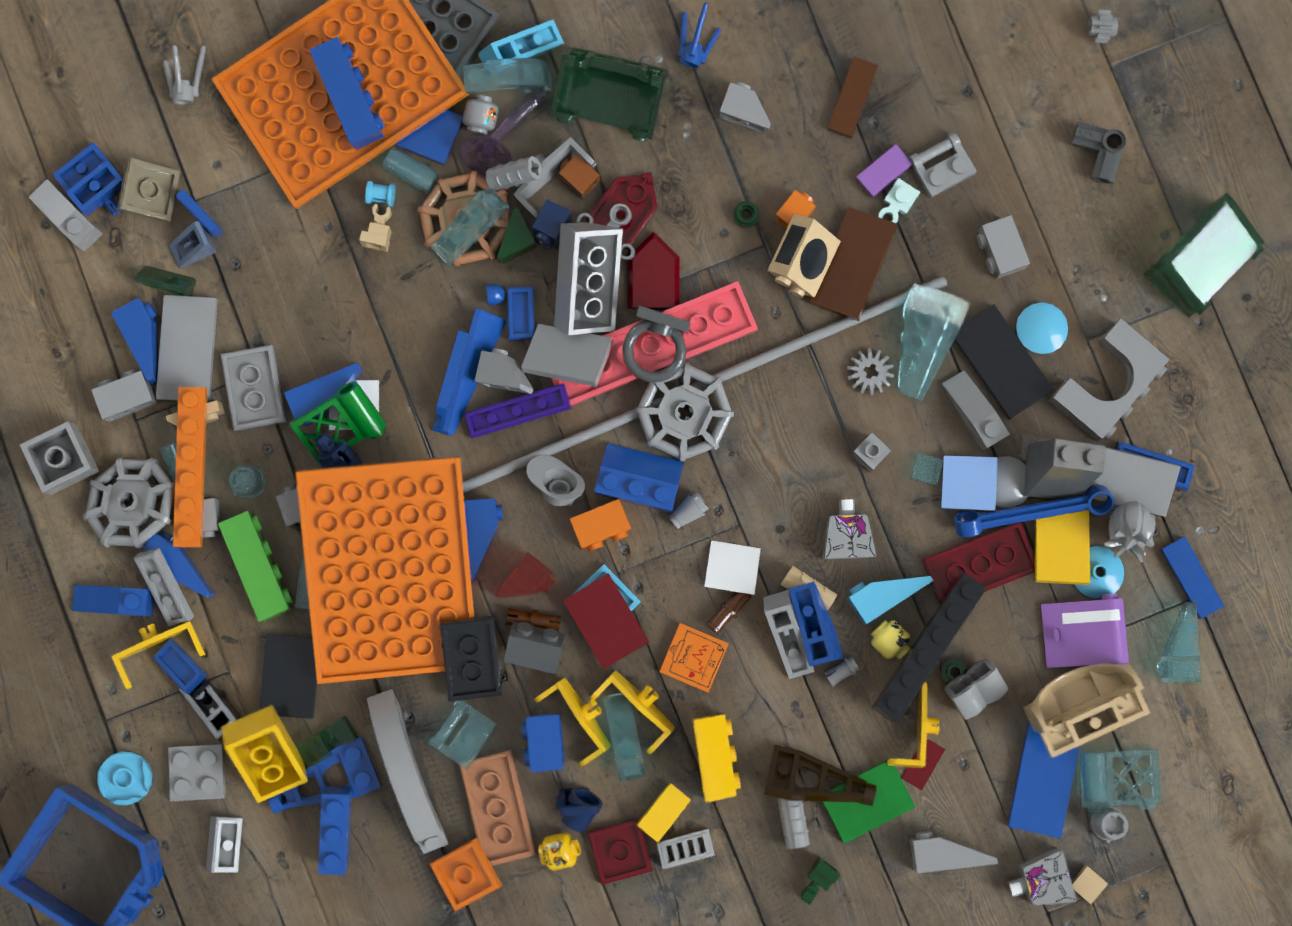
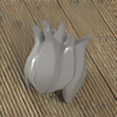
(1131, 529)

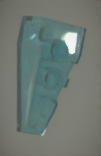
(929, 331)

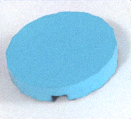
(124, 778)

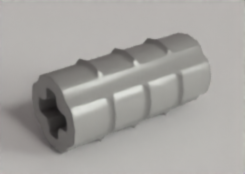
(513, 173)
(793, 823)

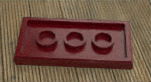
(987, 559)

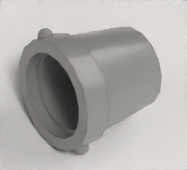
(1109, 824)

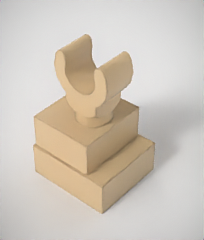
(378, 233)

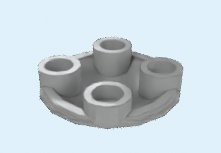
(1010, 482)

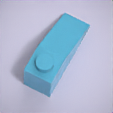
(524, 44)
(878, 597)

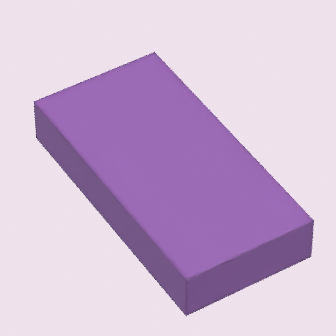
(884, 171)

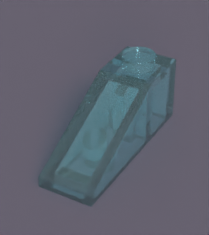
(470, 225)
(1181, 652)
(624, 737)

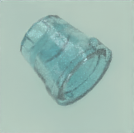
(247, 481)

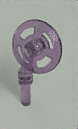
(488, 147)

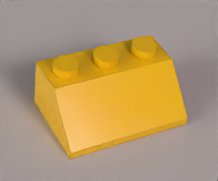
(715, 757)

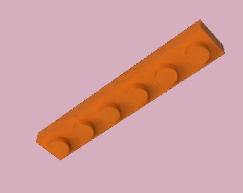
(190, 467)

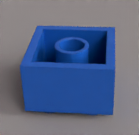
(544, 742)

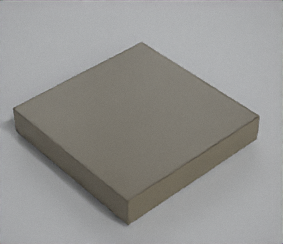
(148, 189)

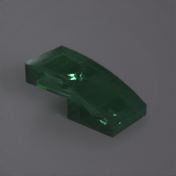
(320, 745)

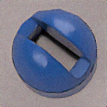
(495, 294)

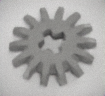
(860, 375)

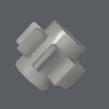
(1102, 26)

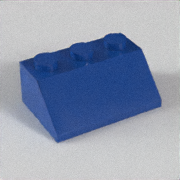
(639, 478)

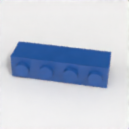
(347, 92)

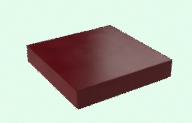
(620, 851)

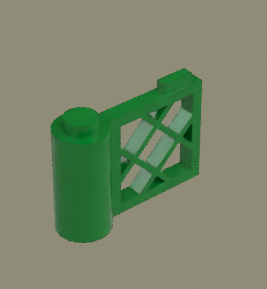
(353, 407)

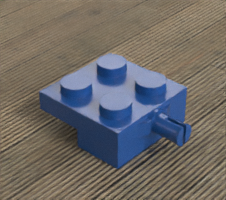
(91, 180)

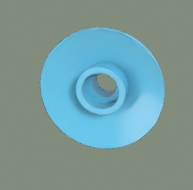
(1112, 576)

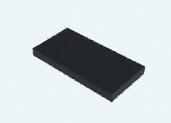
(1002, 362)

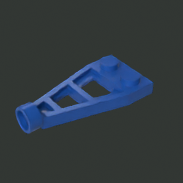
(358, 768)

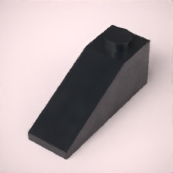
(212, 707)

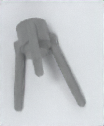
(180, 90)

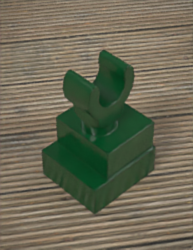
(822, 876)

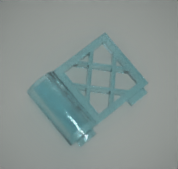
(1099, 783)

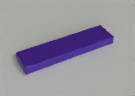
(517, 411)

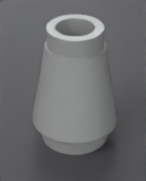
(689, 510)

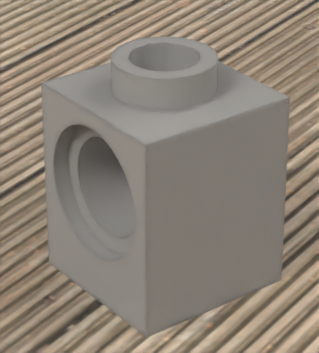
(870, 452)

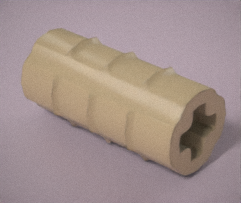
(796, 578)

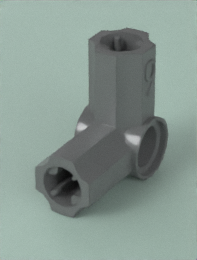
(1095, 139)

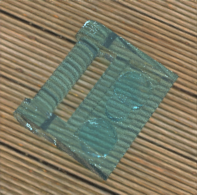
(469, 738)

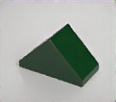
(516, 239)

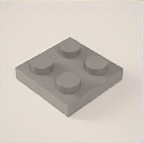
(197, 772)

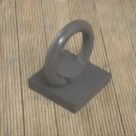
(663, 325)

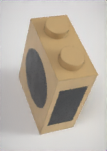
(803, 256)

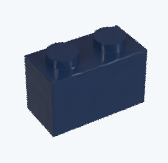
(548, 224)

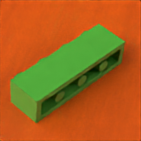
(256, 566)

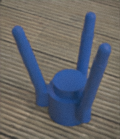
(692, 53)

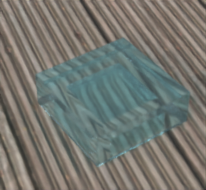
(926, 469)

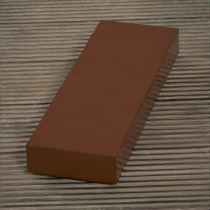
(852, 97)

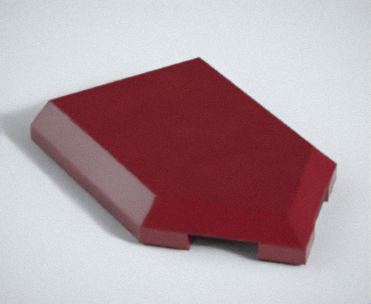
(637, 194)
(654, 275)

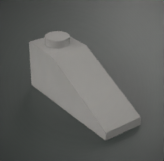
(65, 215)
(975, 410)
(786, 633)
(940, 854)

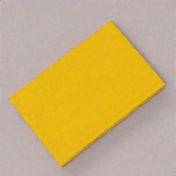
(1063, 549)

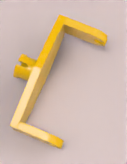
(151, 640)
(642, 702)
(584, 715)
(924, 726)

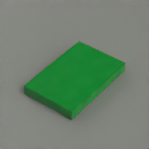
(890, 802)

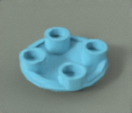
(1042, 328)

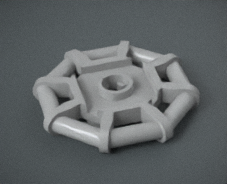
(690, 426)
(141, 509)

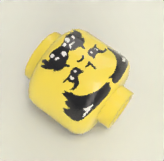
(890, 640)

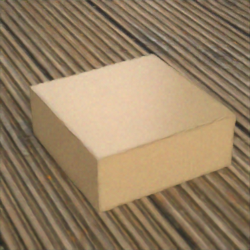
(1088, 884)

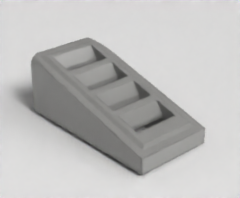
(666, 863)

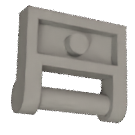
(946, 173)

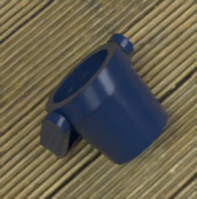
(579, 809)

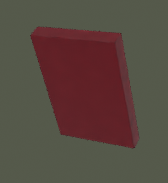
(606, 621)

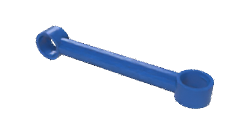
(971, 522)

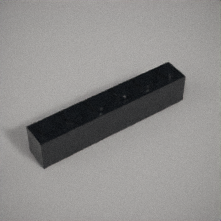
(928, 648)

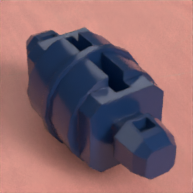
(335, 453)

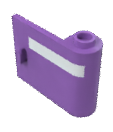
(1088, 632)

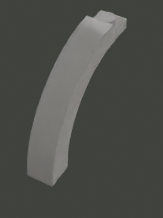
(404, 772)

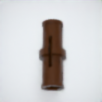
(534, 618)

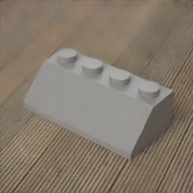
(587, 278)

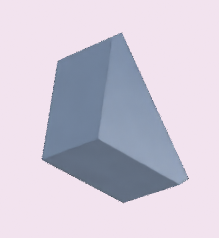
(192, 245)

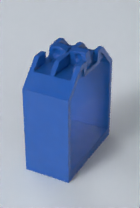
(136, 895)

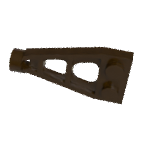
(783, 775)

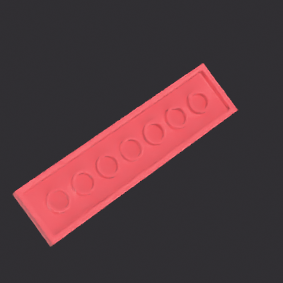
(714, 322)

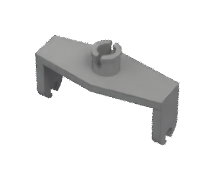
(550, 168)

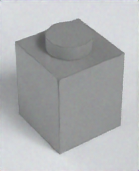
(211, 517)

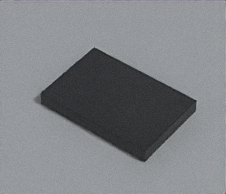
(470, 658)
(289, 676)

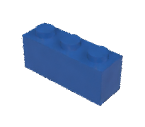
(335, 830)

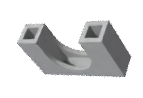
(1142, 365)

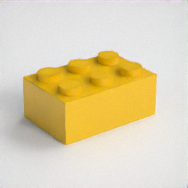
(264, 754)

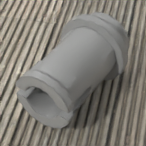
(842, 671)

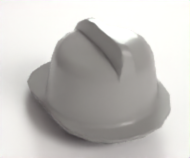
(555, 480)

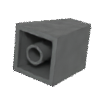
(1062, 468)

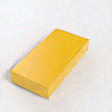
(663, 812)

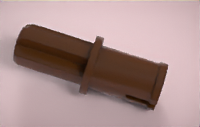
(728, 611)

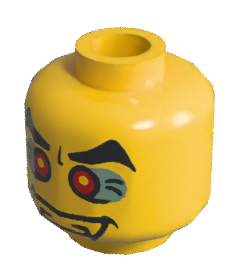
(559, 851)

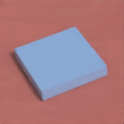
(969, 483)

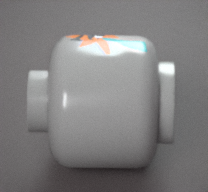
(480, 114)

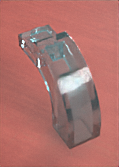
(509, 73)

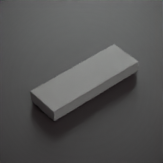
(163, 587)

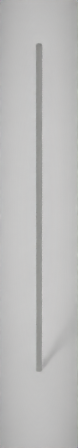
(724, 375)

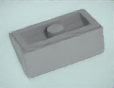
(224, 844)

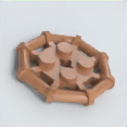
(451, 209)

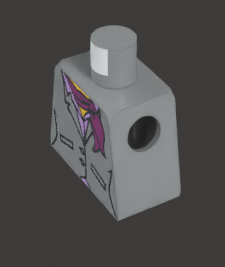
(848, 534)
(1044, 880)

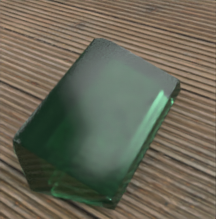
(166, 281)

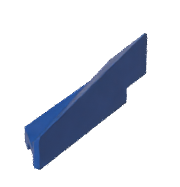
(462, 368)

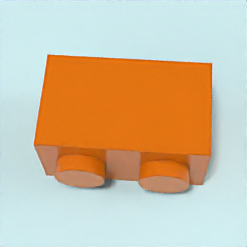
(600, 525)

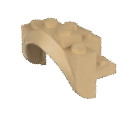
(1084, 705)

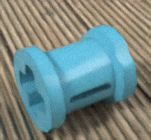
(380, 193)

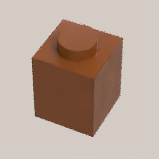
(578, 176)

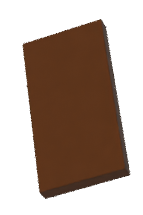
(855, 263)

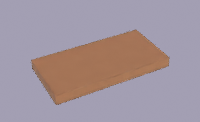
(498, 808)

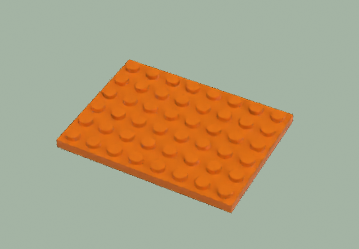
(288, 108)
(384, 565)

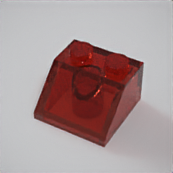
(527, 579)

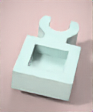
(899, 200)

